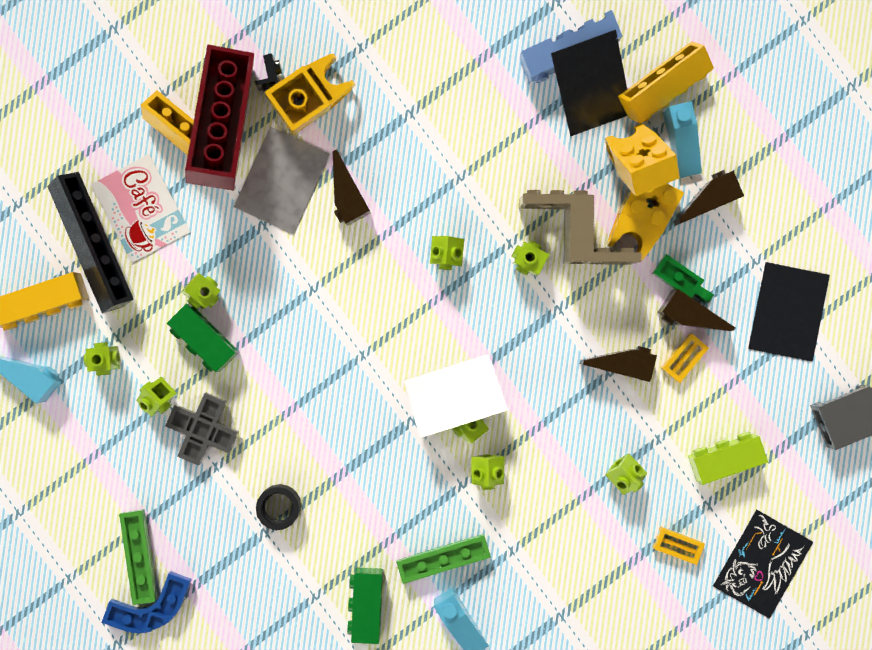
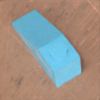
(684, 137)
(32, 379)
(459, 621)

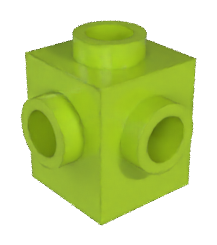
(446, 251)
(538, 258)
(193, 288)
(102, 358)
(156, 397)
(471, 431)
(487, 471)
(626, 474)

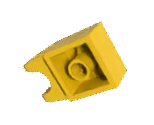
(312, 86)
(642, 160)
(644, 222)

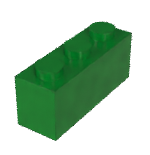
(202, 338)
(365, 605)

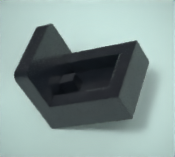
(273, 69)

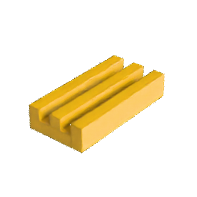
(672, 372)
(660, 538)

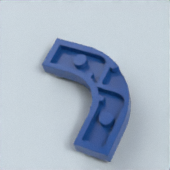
(149, 618)

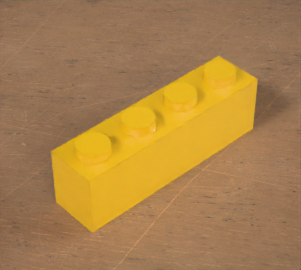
(666, 82)
(168, 120)
(42, 299)

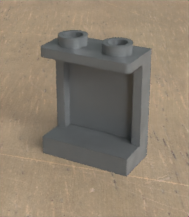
(845, 418)

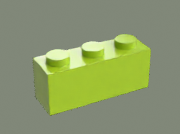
(727, 458)

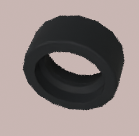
(275, 524)

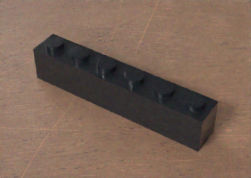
(90, 242)

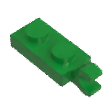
(681, 278)

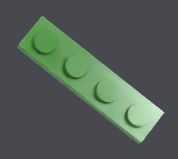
(138, 557)
(443, 558)

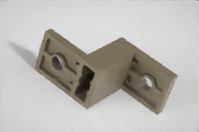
(578, 227)

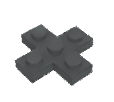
(202, 428)

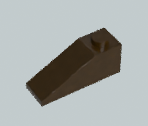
(715, 193)
(347, 196)
(685, 311)
(628, 362)

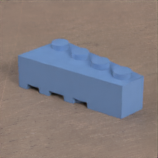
(537, 58)

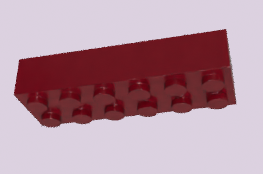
(219, 118)

